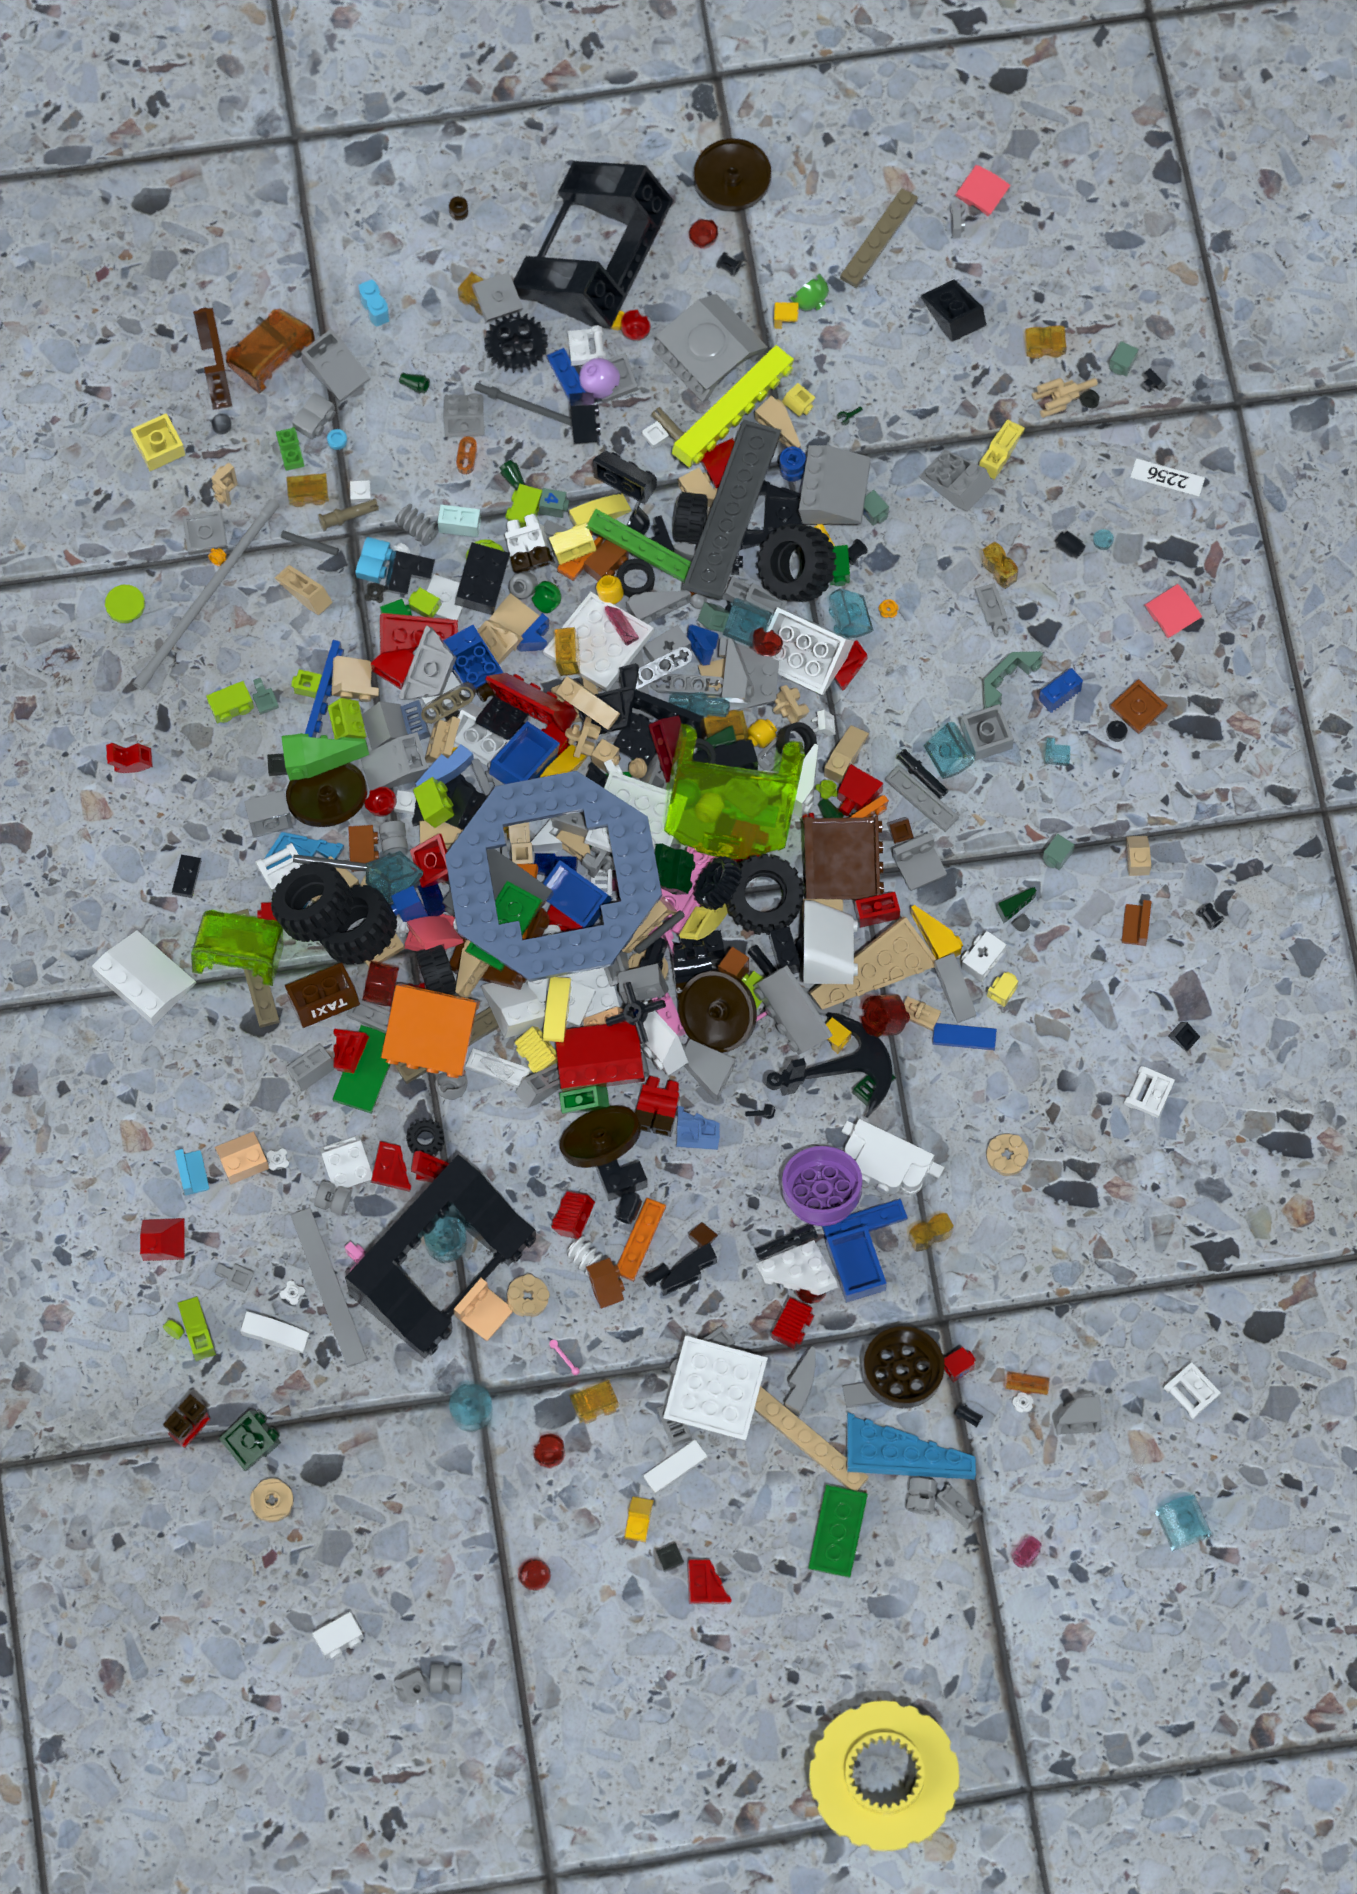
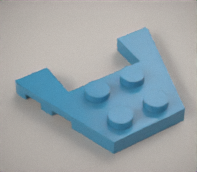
(304, 847)

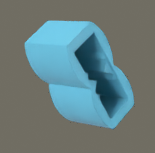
(374, 303)
(373, 560)

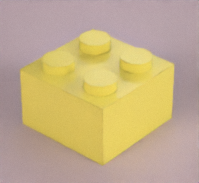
(158, 442)

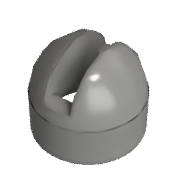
(698, 600)

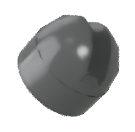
(1022, 923)

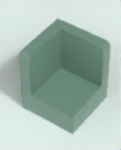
(713, 617)

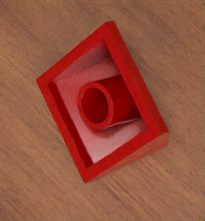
(431, 860)

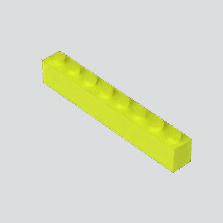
(733, 406)

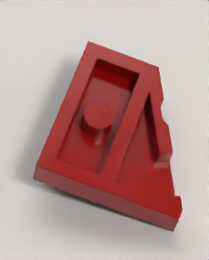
(853, 663)
(348, 1049)
(390, 1168)
(704, 1584)

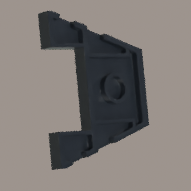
(781, 509)
(619, 699)

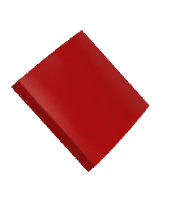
(716, 461)

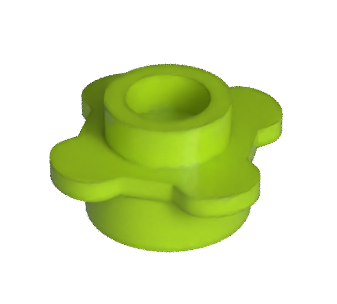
(827, 789)

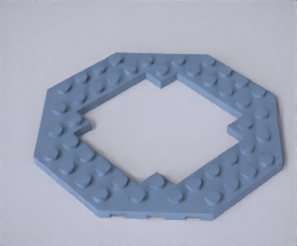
(565, 951)

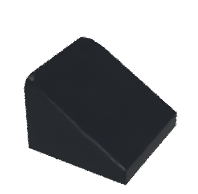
(1184, 1035)

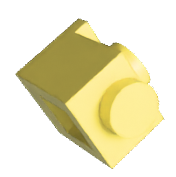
(799, 400)
(1003, 988)

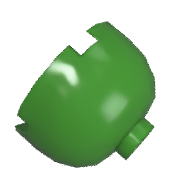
(812, 294)

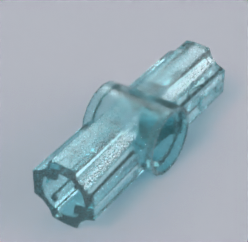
(701, 704)

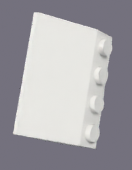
(809, 651)
(143, 976)

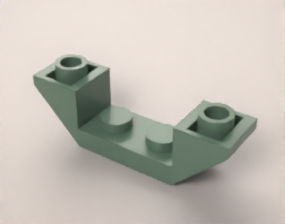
(1026, 661)

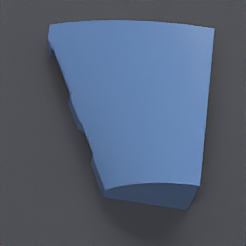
(696, 1131)

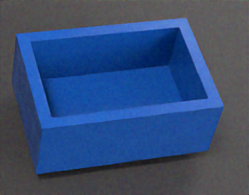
(524, 755)
(575, 895)
(856, 1264)

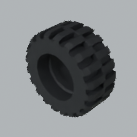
(776, 561)
(300, 888)
(792, 895)
(370, 936)

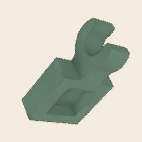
(264, 698)

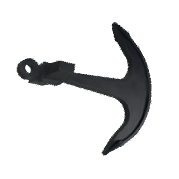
(870, 1059)

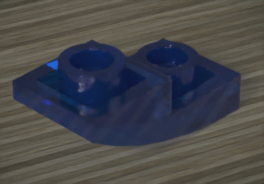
(547, 862)
(432, 900)

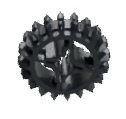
(718, 882)

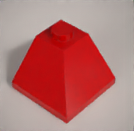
(162, 1239)

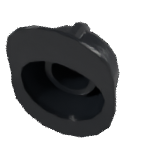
(639, 519)

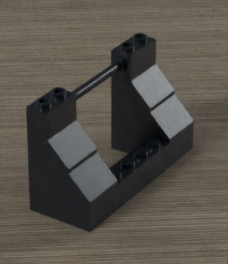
(584, 286)
(387, 1292)

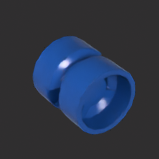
(792, 464)

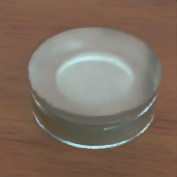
(1103, 539)

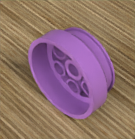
(818, 1164)

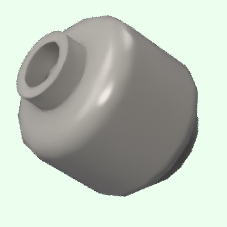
(523, 584)

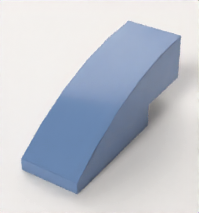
(446, 769)

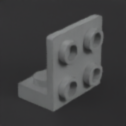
(463, 415)
(919, 862)

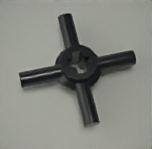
(641, 1017)

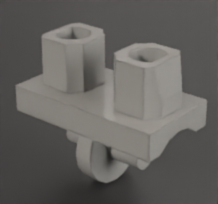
(594, 864)

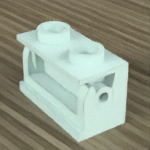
(459, 520)

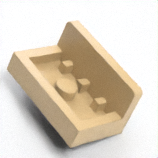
(223, 483)

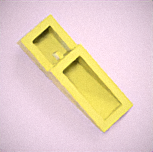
(1001, 448)
(613, 506)
(703, 922)
(557, 1009)

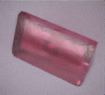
(621, 625)

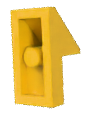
(638, 1519)

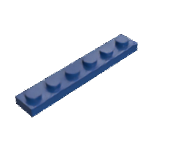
(324, 691)

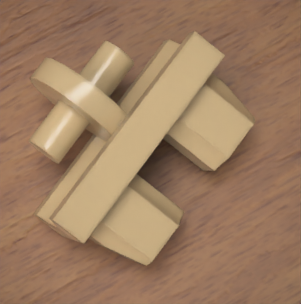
(788, 706)
(588, 730)
(921, 1013)

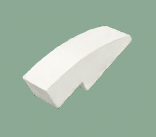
(274, 1332)

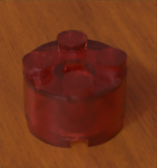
(380, 984)
(884, 1015)

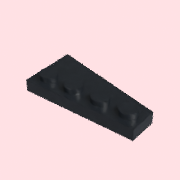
(661, 709)

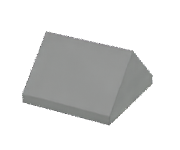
(384, 723)

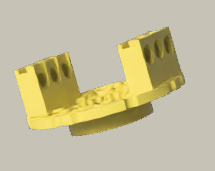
(867, 1824)

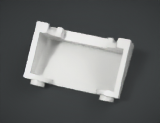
(828, 945)

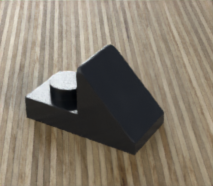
(661, 534)

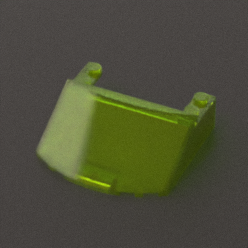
(729, 807)

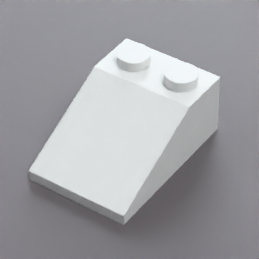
(805, 791)
(514, 1008)

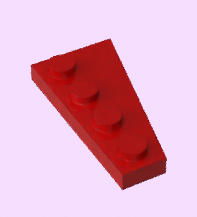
(406, 631)

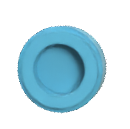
(337, 439)

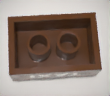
(322, 995)

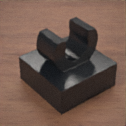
(1154, 380)

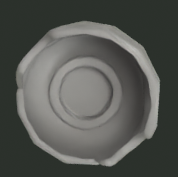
(450, 1087)

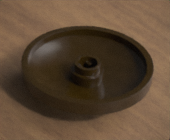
(732, 174)
(327, 797)
(717, 1010)
(600, 1136)

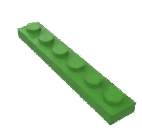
(639, 545)

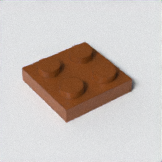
(1138, 706)

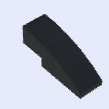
(689, 1269)

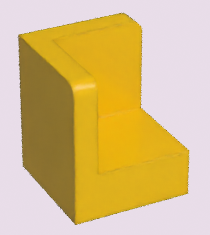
(785, 313)
(840, 1037)

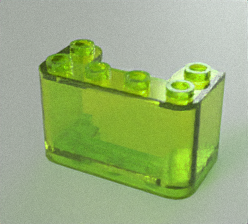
(238, 943)

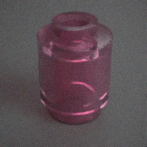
(1026, 1552)

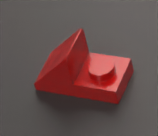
(427, 1167)

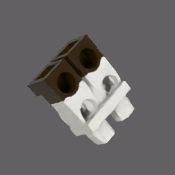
(528, 545)

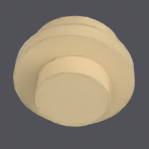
(638, 768)

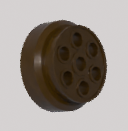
(925, 1353)

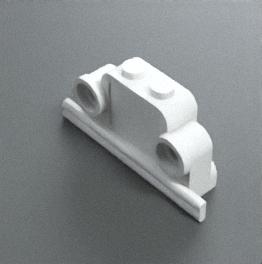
(888, 1160)

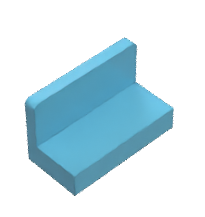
(192, 1171)

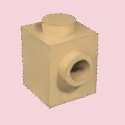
(605, 752)

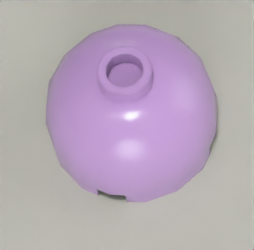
(599, 377)

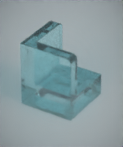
(1057, 753)

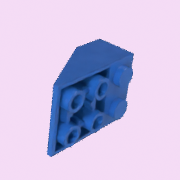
(473, 658)

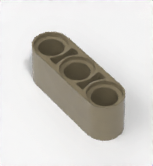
(443, 710)

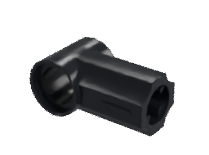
(655, 954)

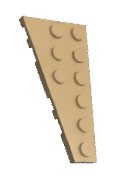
(884, 961)

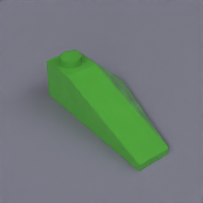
(312, 756)

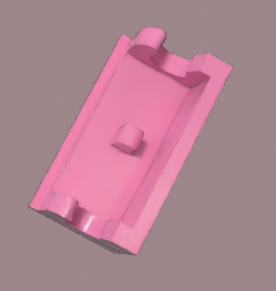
(670, 1014)

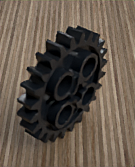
(519, 357)

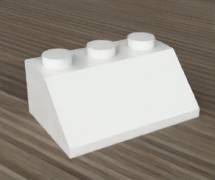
(477, 739)
(663, 1044)

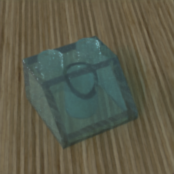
(392, 874)

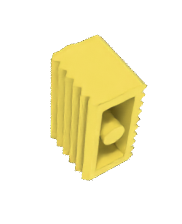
(572, 543)
(537, 1052)

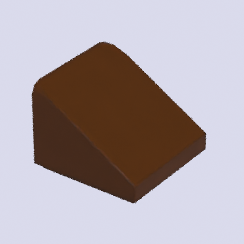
(900, 830)
(702, 1235)

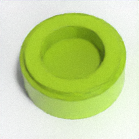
(173, 1329)

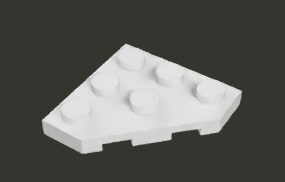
(799, 1269)

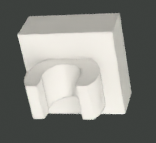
(825, 723)

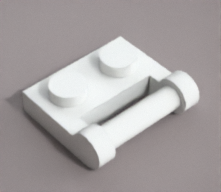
(580, 345)
(274, 875)
(1155, 1095)
(1197, 1386)

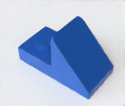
(532, 636)
(702, 643)

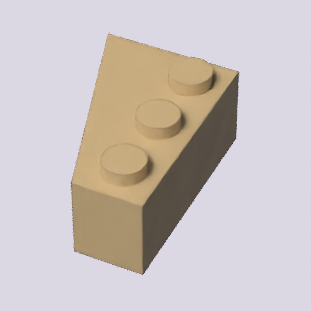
(657, 915)

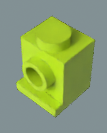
(306, 678)

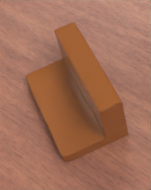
(1136, 923)

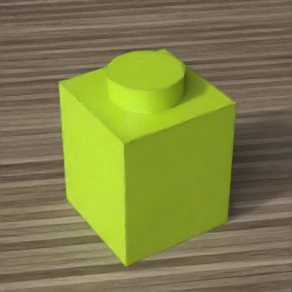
(424, 603)

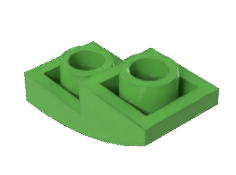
(290, 449)

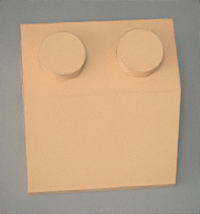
(242, 1157)

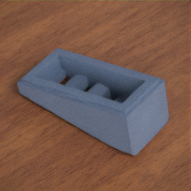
(422, 733)

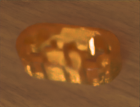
(462, 454)

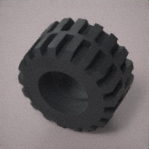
(690, 517)
(436, 970)

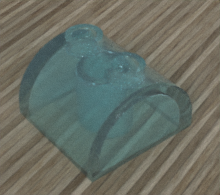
(850, 614)
(745, 619)
(949, 751)
(1183, 1522)

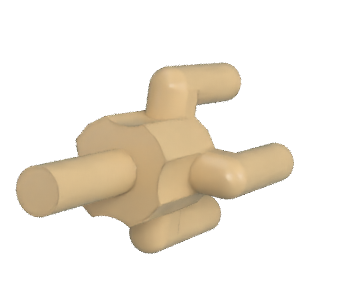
(1061, 393)

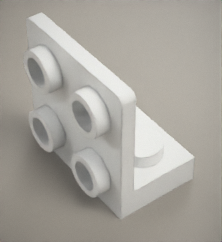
(346, 1162)

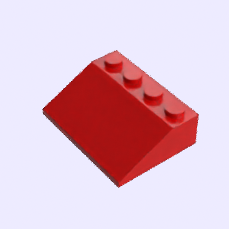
(530, 699)
(600, 1056)

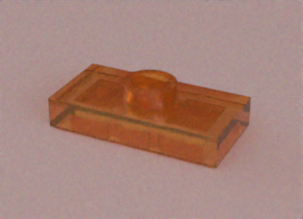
(1027, 1383)

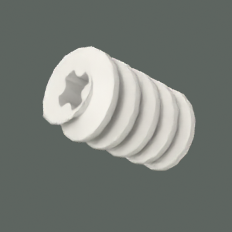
(582, 1255)

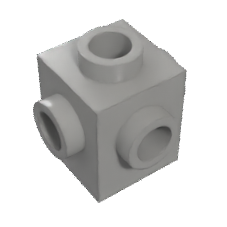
(412, 1688)

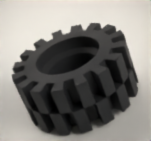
(425, 1126)

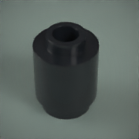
(1070, 544)
(628, 1207)

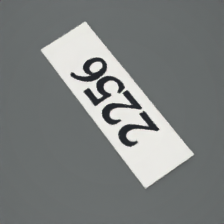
(1167, 477)

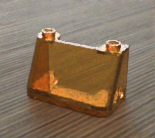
(268, 347)

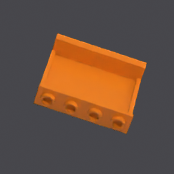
(429, 1030)

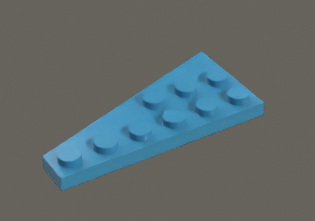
(900, 1453)

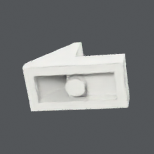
(545, 839)

